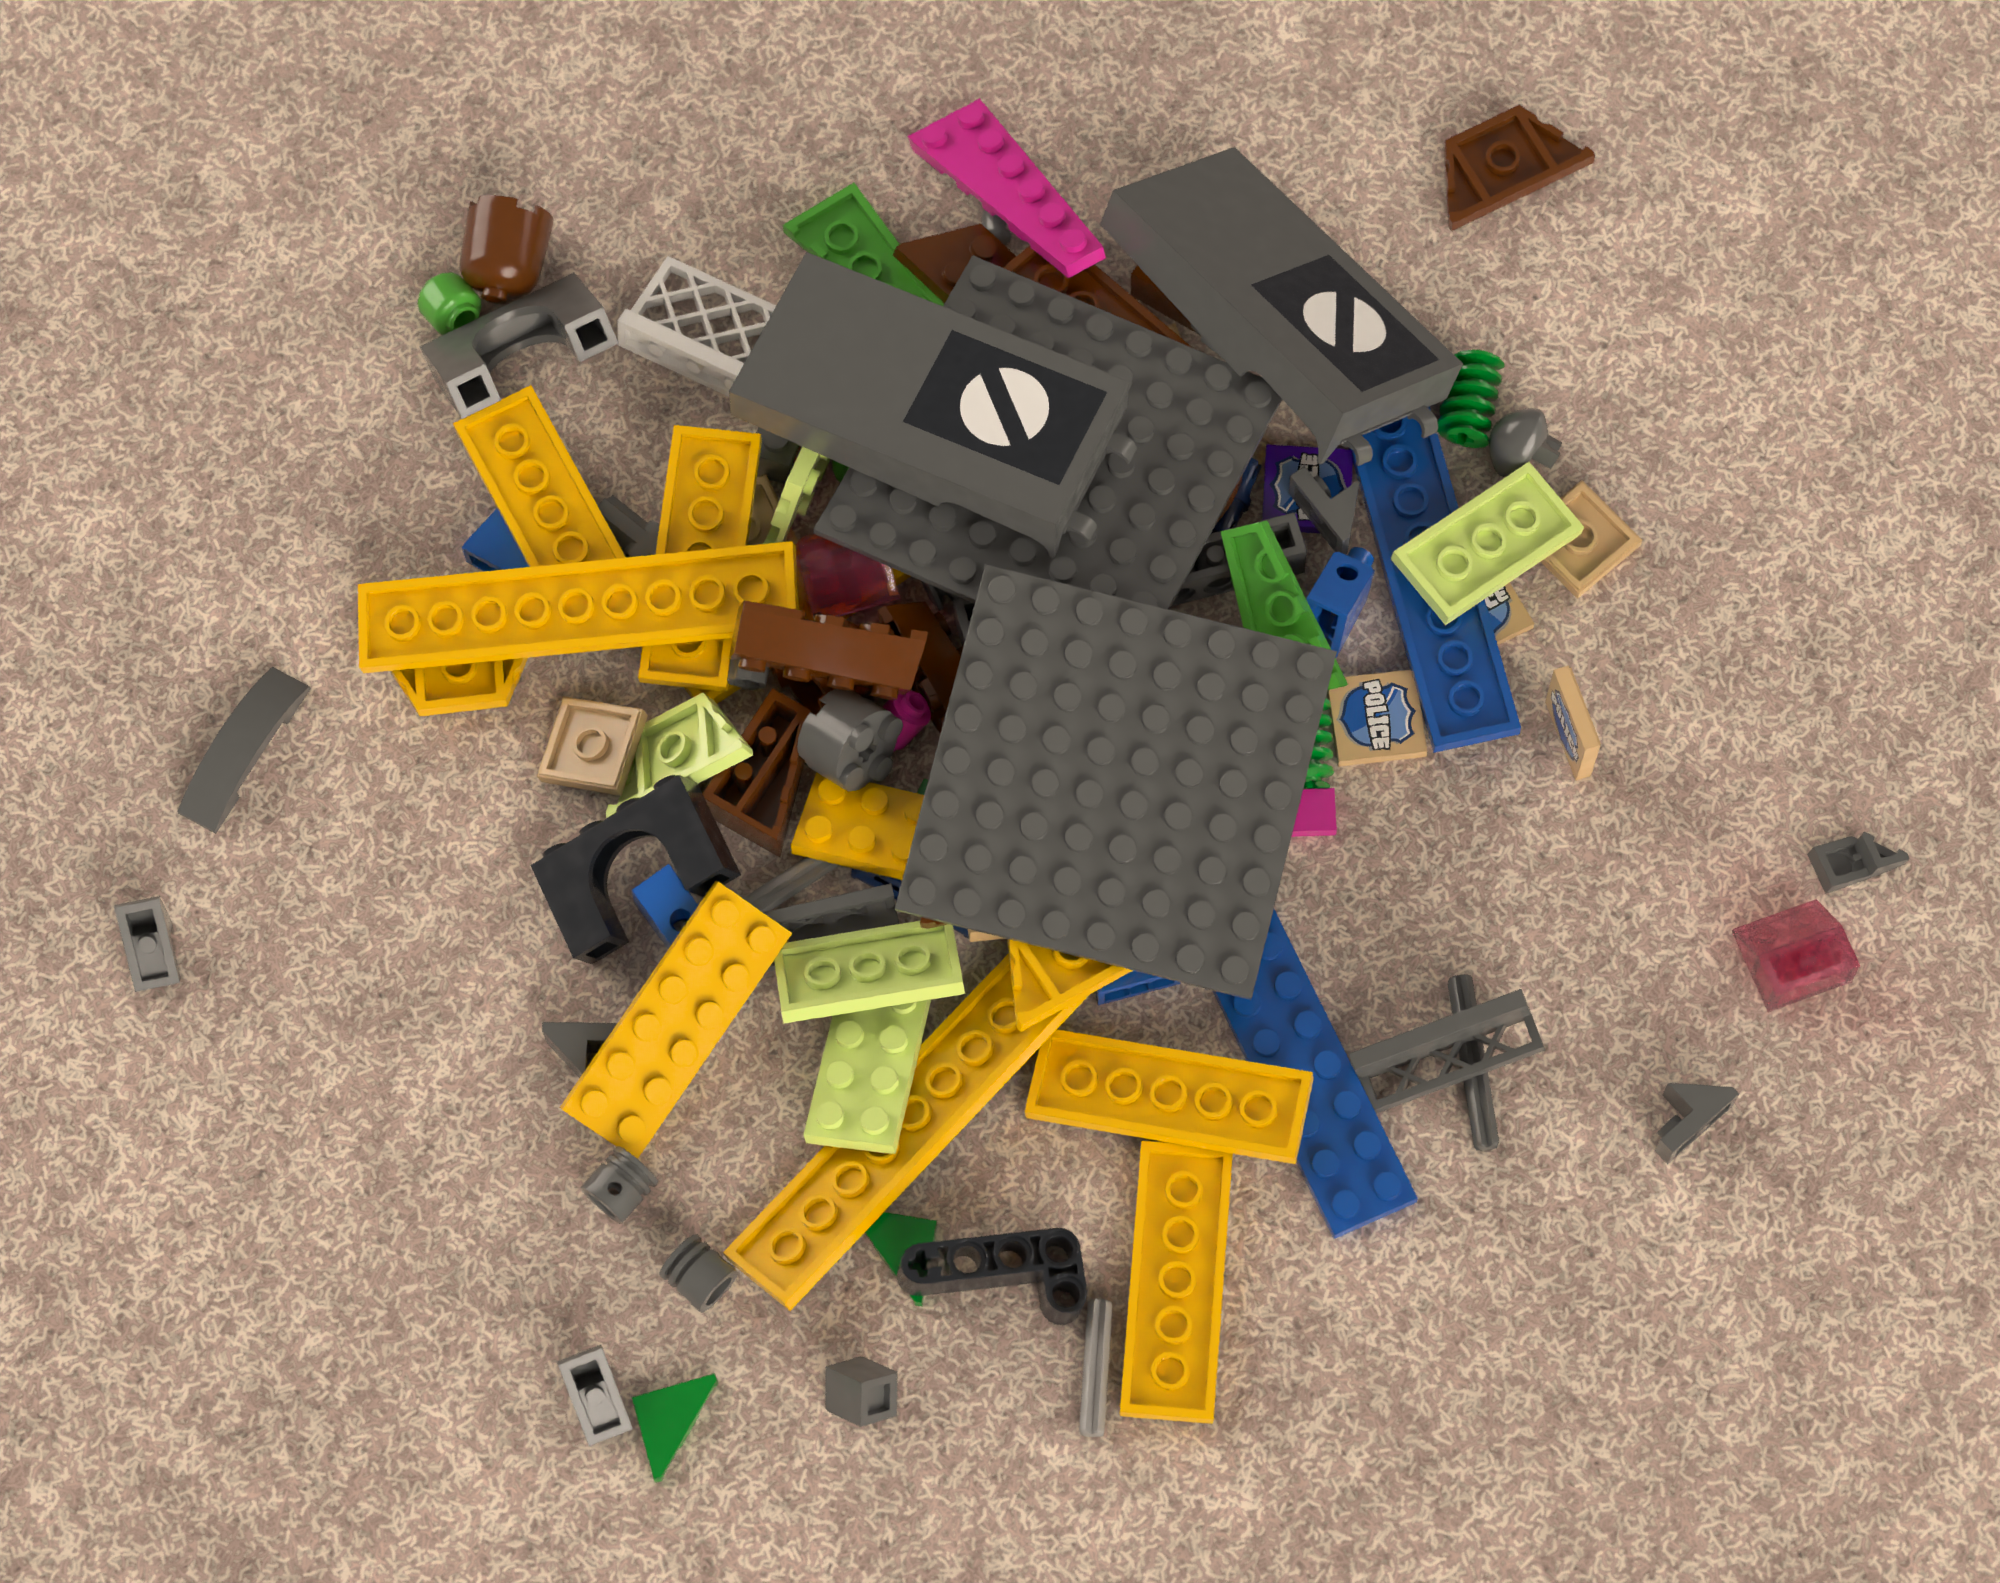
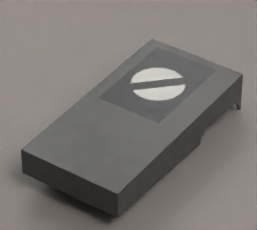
(1282, 300)
(932, 401)

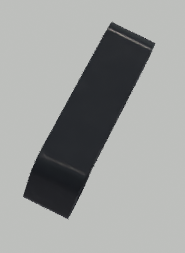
(993, 1273)

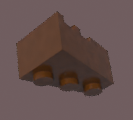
(760, 792)

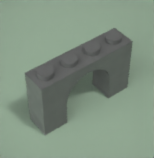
(555, 313)

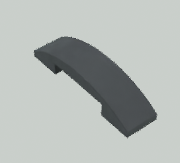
(239, 747)

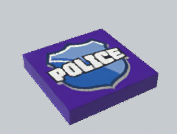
(1284, 461)

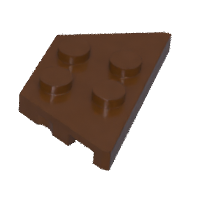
(1505, 162)
(944, 256)

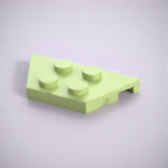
(797, 493)
(684, 741)

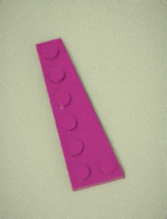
(996, 171)

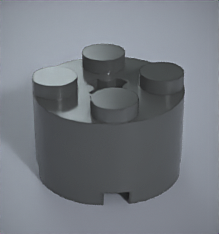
(849, 740)

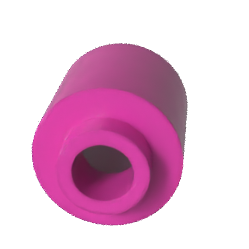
(913, 712)

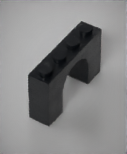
(577, 871)

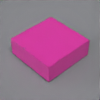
(1316, 813)

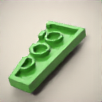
(854, 236)
(1269, 591)

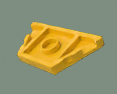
(460, 686)
(1052, 980)

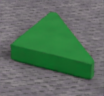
(896, 1233)
(668, 1418)

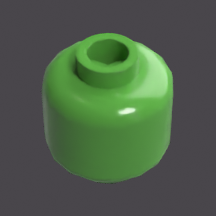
(448, 302)

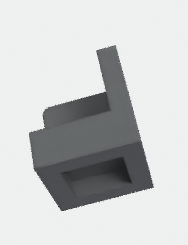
(861, 1391)

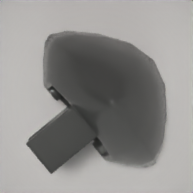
(1521, 438)

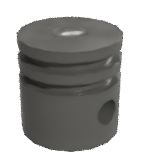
(626, 1176)
(698, 1273)

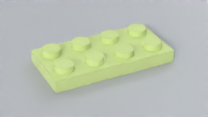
(1487, 543)
(867, 970)
(866, 1078)

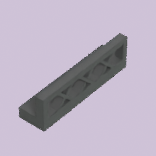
(838, 914)
(1443, 1035)

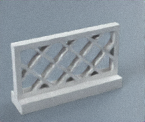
(678, 352)

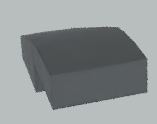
(1852, 861)

